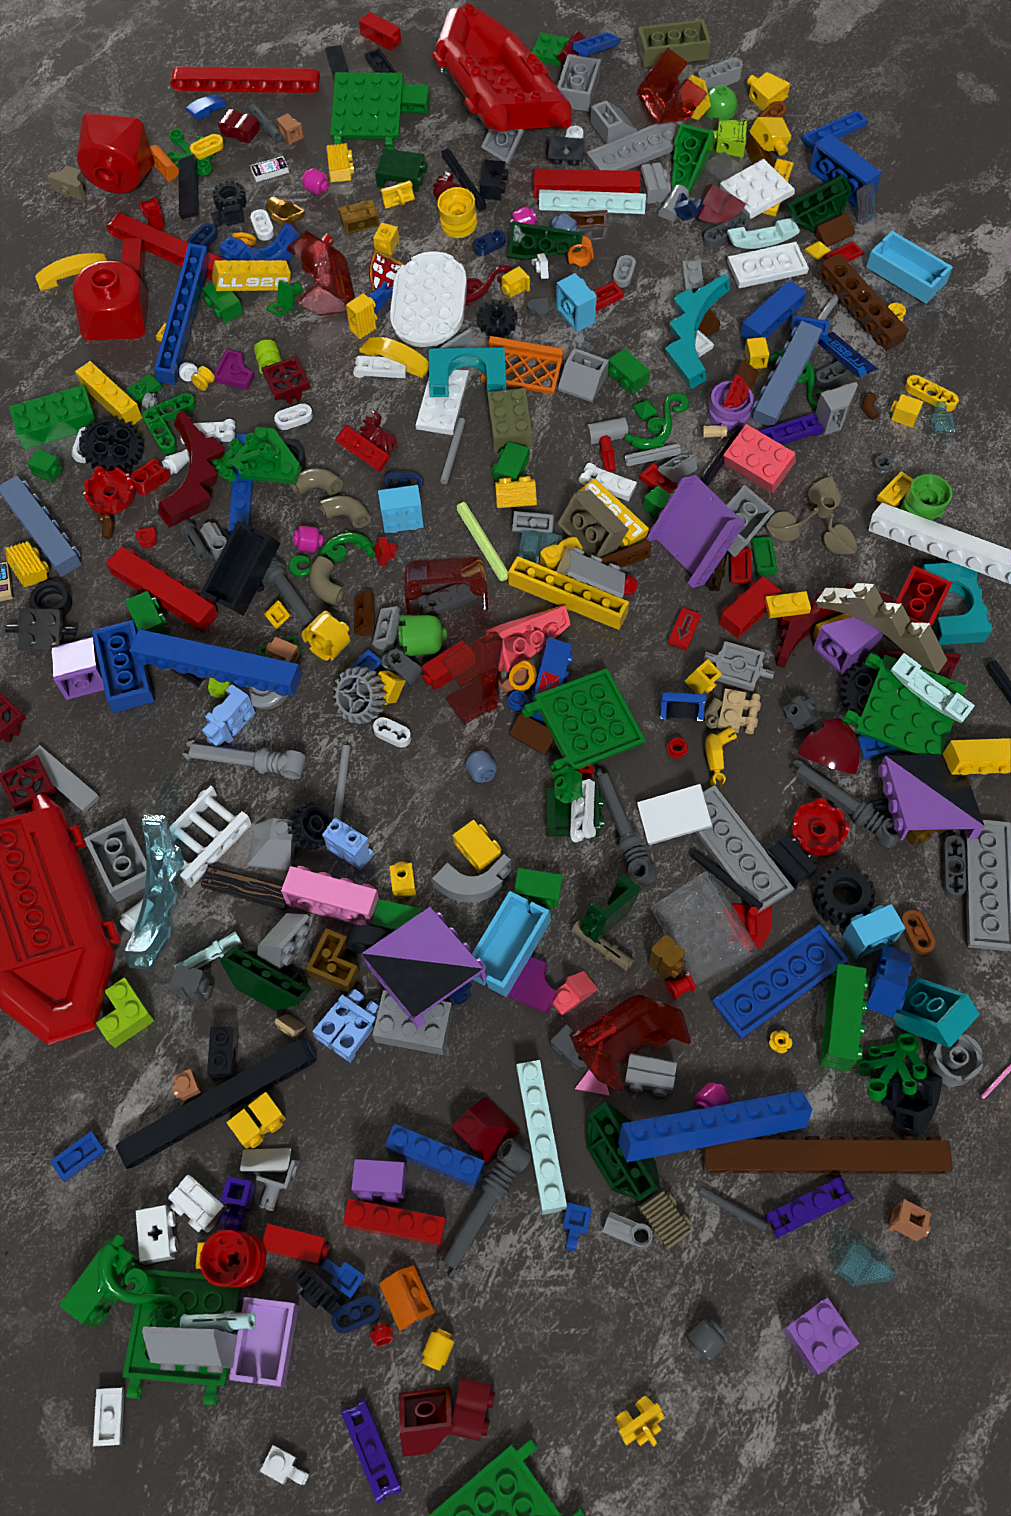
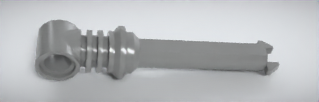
(287, 764)

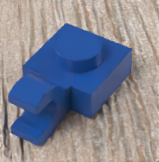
(381, 295)
(576, 1222)
(345, 1278)

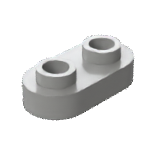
(624, 270)

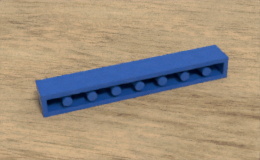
(181, 314)
(216, 663)
(714, 1125)

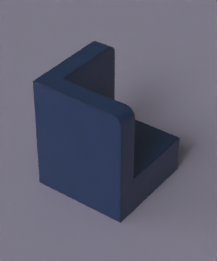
(686, 208)

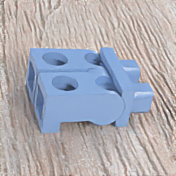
(228, 717)
(347, 844)
(347, 1025)

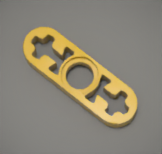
(930, 386)

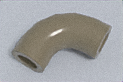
(317, 478)
(346, 507)
(322, 585)

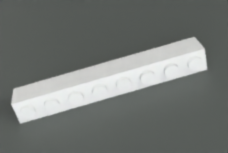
(942, 542)

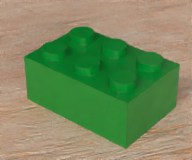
(85, 1301)

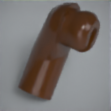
(867, 405)
(106, 520)

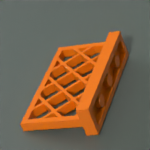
(529, 351)

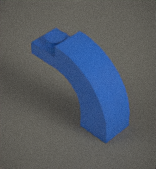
(274, 251)

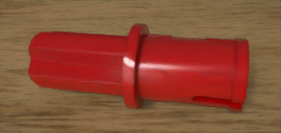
(607, 453)

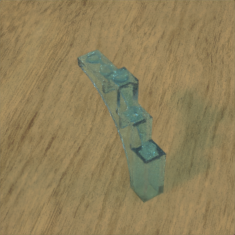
(160, 894)

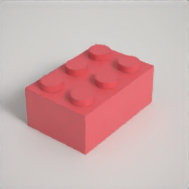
(759, 458)

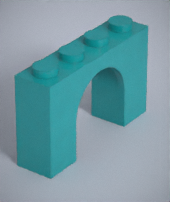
(446, 360)
(973, 625)

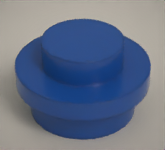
(517, 700)

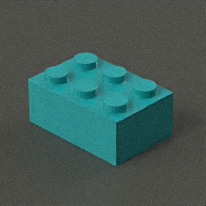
(935, 1012)

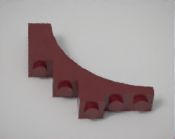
(192, 494)
(798, 627)

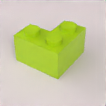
(128, 1016)

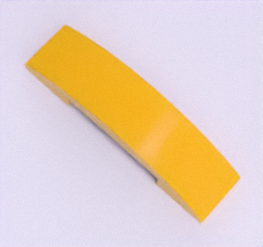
(66, 267)
(398, 352)

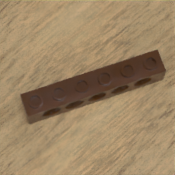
(862, 302)

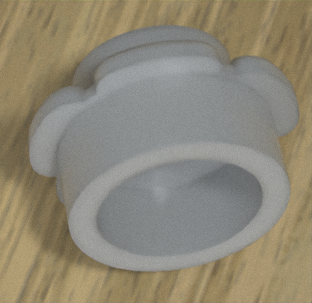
(149, 400)

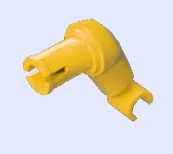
(714, 753)

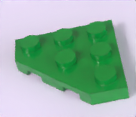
(280, 468)

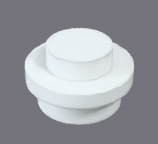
(186, 370)

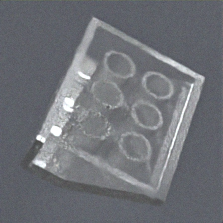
(705, 927)

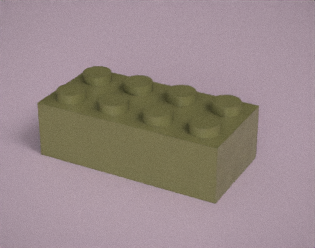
(685, 38)

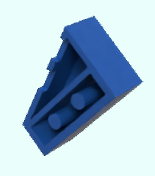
(889, 981)

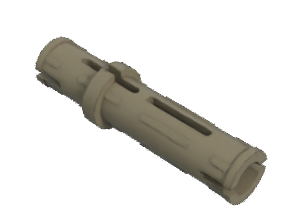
(624, 961)

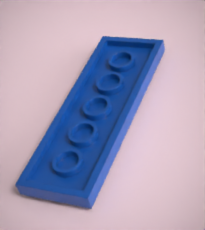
(779, 982)

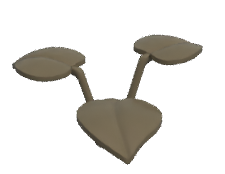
(827, 498)

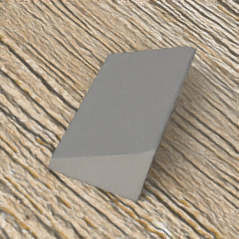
(679, 467)
(266, 1161)

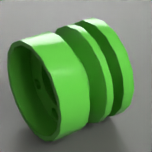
(927, 497)

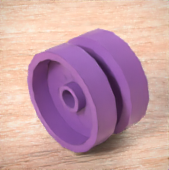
(727, 416)

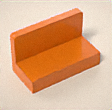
(406, 1297)

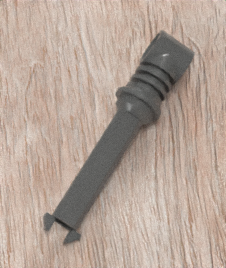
(276, 574)
(861, 813)
(630, 843)
(512, 1159)

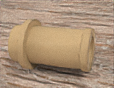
(715, 431)

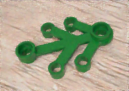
(204, 166)
(222, 464)
(904, 1046)

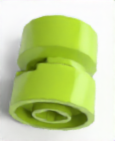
(266, 353)

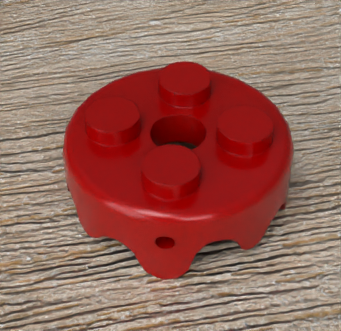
(104, 482)
(823, 815)

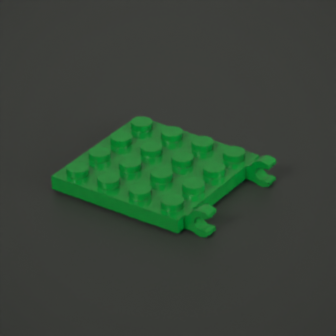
(367, 106)
(900, 717)
(587, 720)
(199, 1298)
(502, 1489)

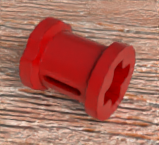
(680, 986)

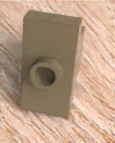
(68, 182)

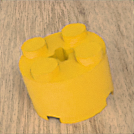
(326, 636)

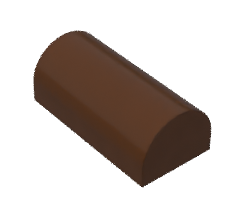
(364, 614)

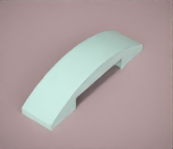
(763, 237)
(931, 691)

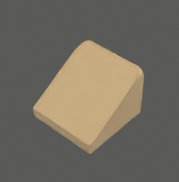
(290, 1026)

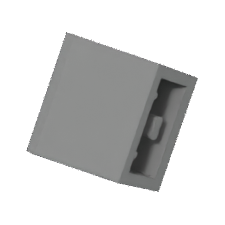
(610, 122)
(583, 375)
(835, 406)
(284, 940)

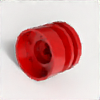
(220, 1260)

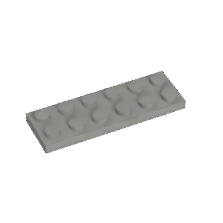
(635, 148)
(741, 853)
(989, 887)

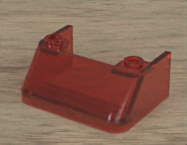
(660, 85)
(330, 272)
(477, 660)
(624, 1031)

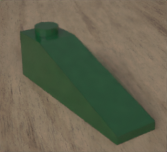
(529, 240)

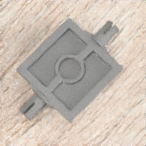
(739, 665)

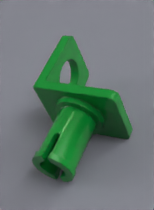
(285, 298)

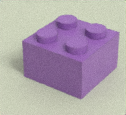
(379, 1181)
(820, 1336)

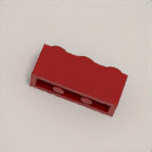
(748, 607)

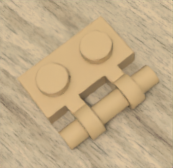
(732, 710)

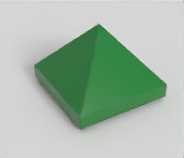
(645, 409)

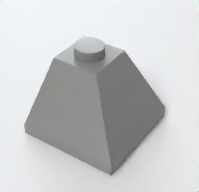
(502, 143)
(272, 845)

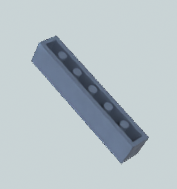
(787, 374)
(39, 526)

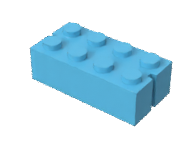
(909, 267)
(510, 942)

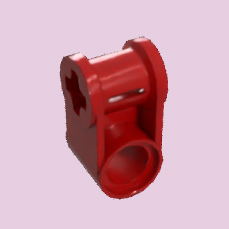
(152, 213)
(149, 477)

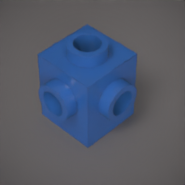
(231, 248)

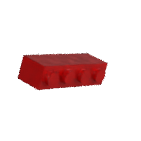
(395, 1222)

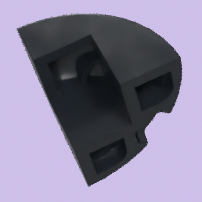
(916, 1110)

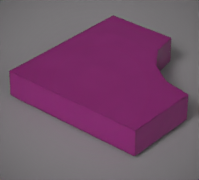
(233, 371)
(532, 987)

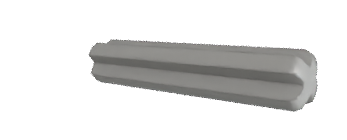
(652, 454)

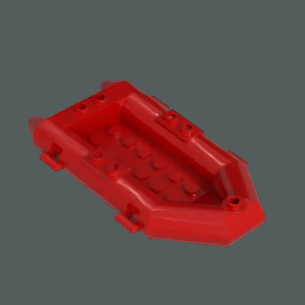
(499, 74)
(50, 927)

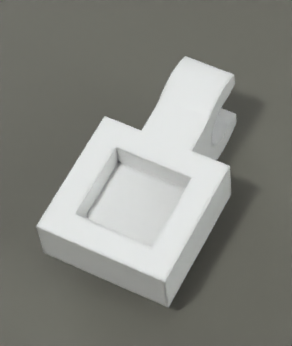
(541, 265)
(280, 1466)

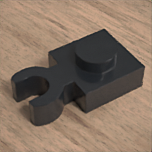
(231, 215)

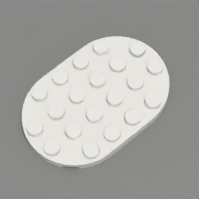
(428, 299)

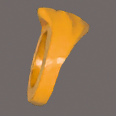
(242, 236)
(532, 675)

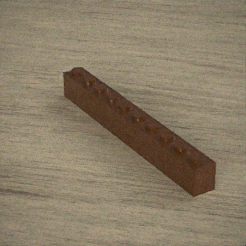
(830, 1156)

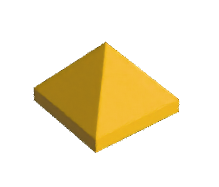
(817, 250)
(277, 614)

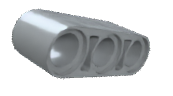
(722, 73)

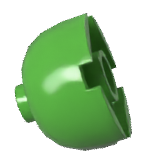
(722, 102)

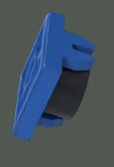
(682, 706)

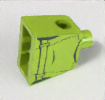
(731, 137)

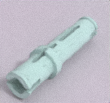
(214, 951)
(228, 1321)

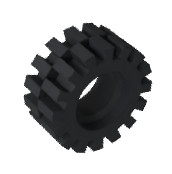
(229, 190)

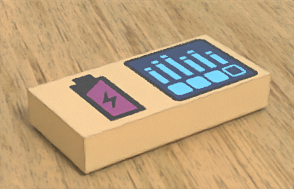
(5, 582)

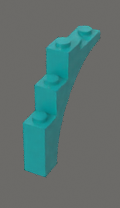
(684, 329)

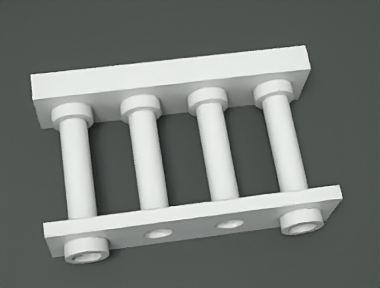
(221, 839)

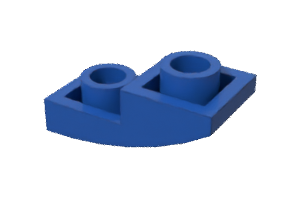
(202, 106)

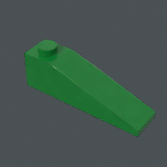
(691, 154)

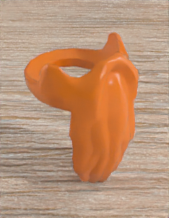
(583, 257)

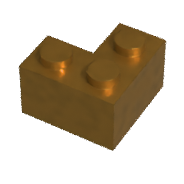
(328, 963)

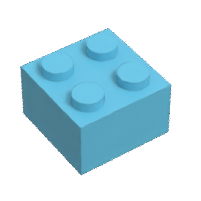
(576, 302)
(401, 509)
(873, 931)

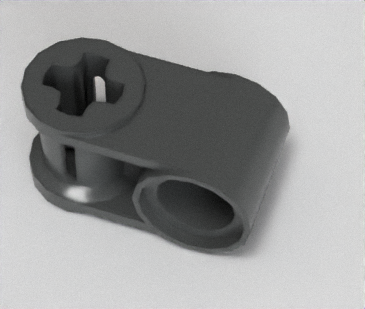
(401, 666)

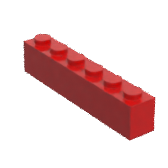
(586, 180)
(169, 593)

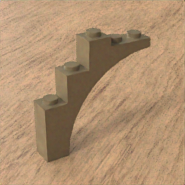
(891, 619)

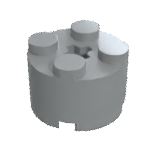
(956, 1073)

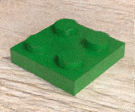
(548, 47)

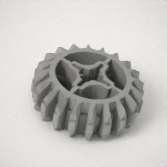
(366, 686)

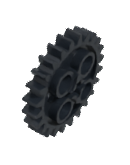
(111, 444)
(852, 691)

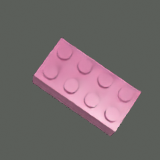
(330, 896)

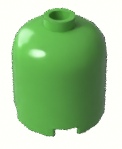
(421, 634)

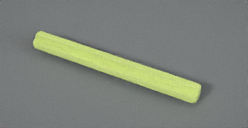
(482, 541)

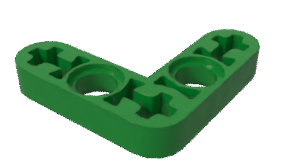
(159, 422)

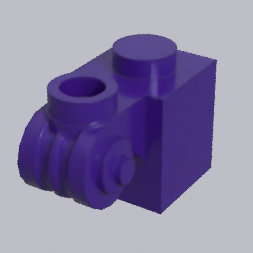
(238, 1198)

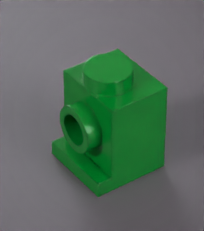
(567, 784)

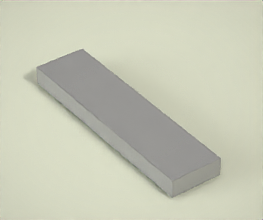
(66, 781)

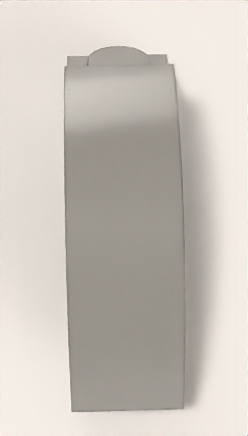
(472, 888)

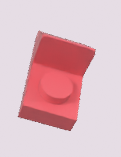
(573, 992)

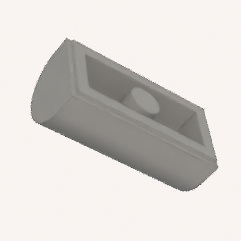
(667, 210)
(613, 428)
(532, 521)
(387, 628)

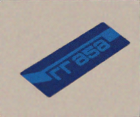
(847, 355)

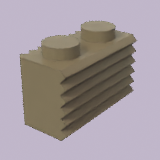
(665, 1219)

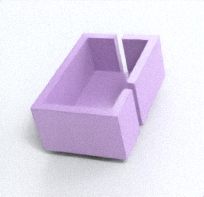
(265, 1351)

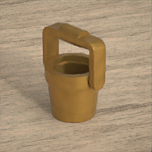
(283, 211)

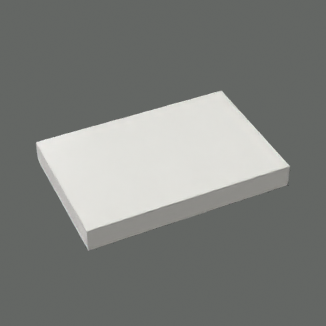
(674, 814)

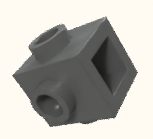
(802, 712)

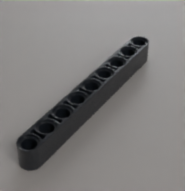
(215, 1103)

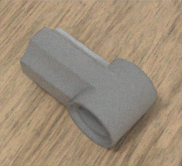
(213, 538)
(625, 1229)

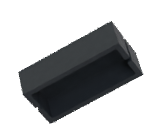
(240, 568)

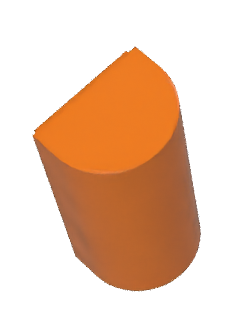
(164, 163)

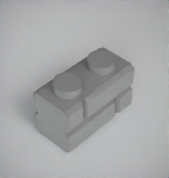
(654, 182)
(650, 1074)

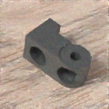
(564, 1047)

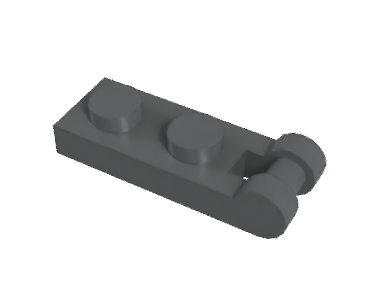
(446, 599)

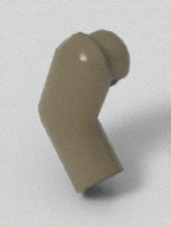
(711, 713)

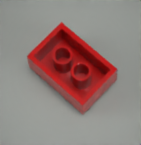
(923, 595)

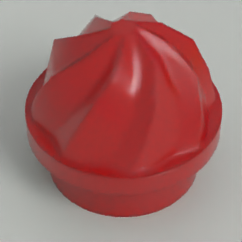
(630, 585)

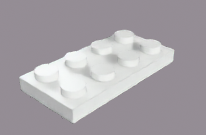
(767, 265)
(442, 413)

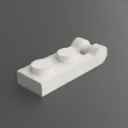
(378, 367)
(214, 429)
(615, 484)
(583, 813)

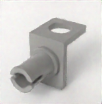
(273, 1186)

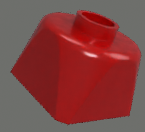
(113, 152)
(110, 302)

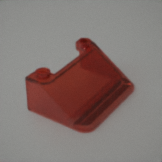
(445, 572)

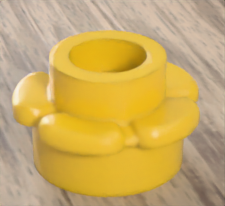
(780, 1047)

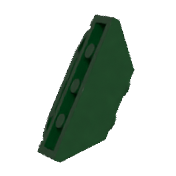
(821, 204)
(263, 981)
(631, 1179)

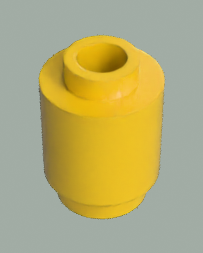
(437, 1349)

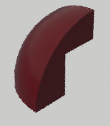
(719, 205)
(833, 746)

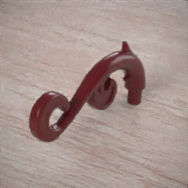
(483, 288)

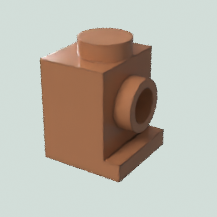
(290, 128)
(282, 650)
(186, 1086)
(910, 1220)

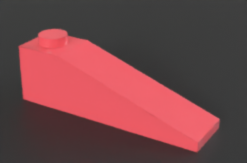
(528, 634)

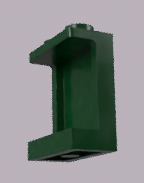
(401, 167)
(559, 815)
(599, 921)

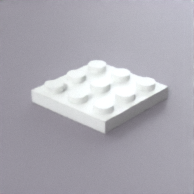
(758, 187)

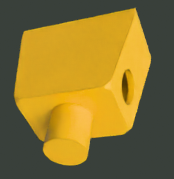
(767, 89)
(771, 134)

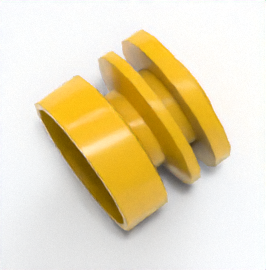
(457, 212)

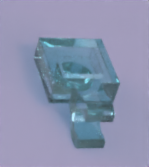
(942, 421)

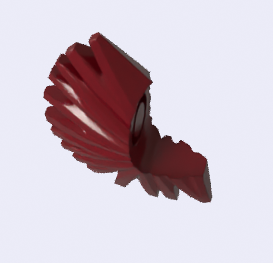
(444, 183)
(377, 436)

